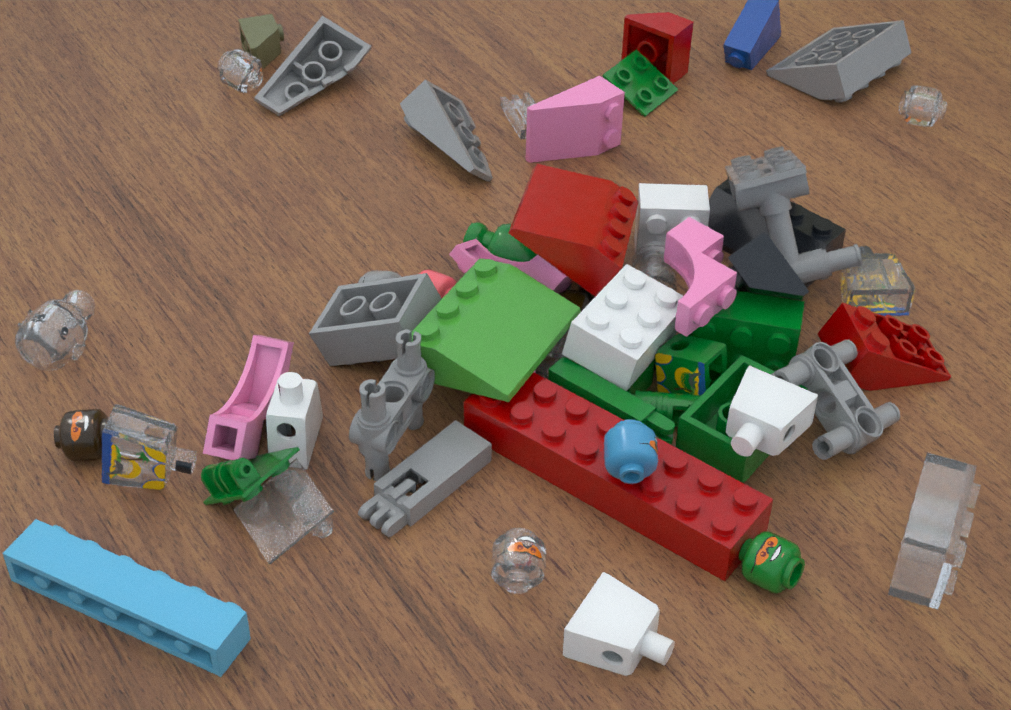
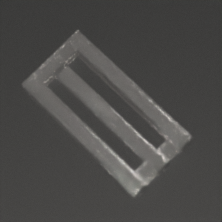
(521, 105)

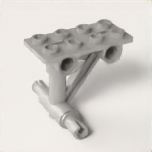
(770, 185)

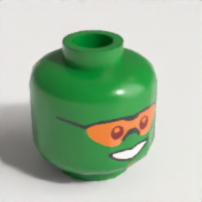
(771, 562)

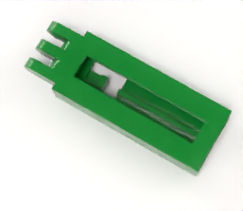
(609, 397)

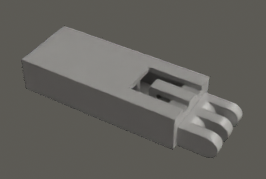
(442, 462)

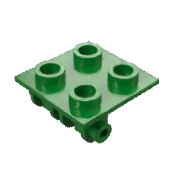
(641, 81)
(242, 477)

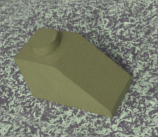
(261, 37)

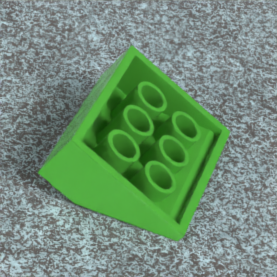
(493, 330)

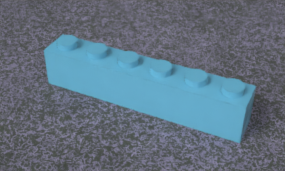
(128, 596)

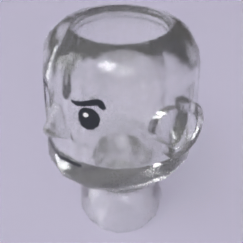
(55, 331)

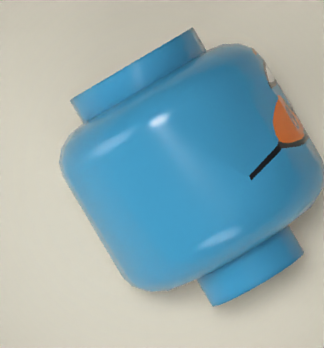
(630, 451)

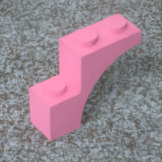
(469, 252)
(697, 257)
(238, 425)

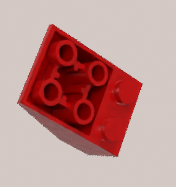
(888, 350)

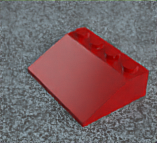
(576, 224)

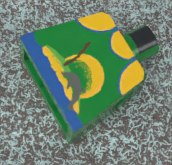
(689, 364)

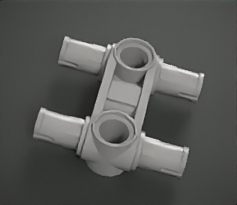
(840, 403)
(392, 405)

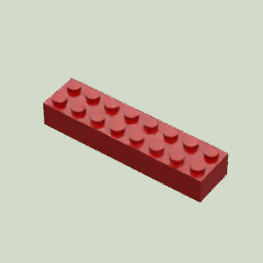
(678, 506)

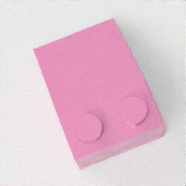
(575, 122)

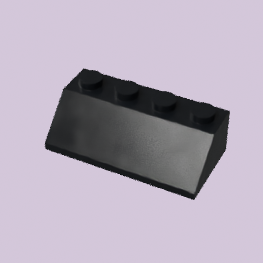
(742, 227)

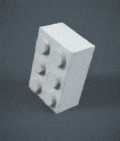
(623, 327)

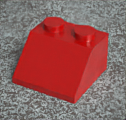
(661, 39)

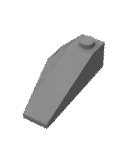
(315, 63)
(447, 125)

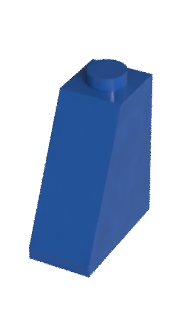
(753, 33)

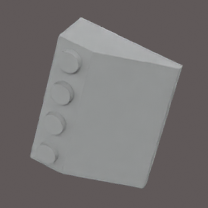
(844, 60)

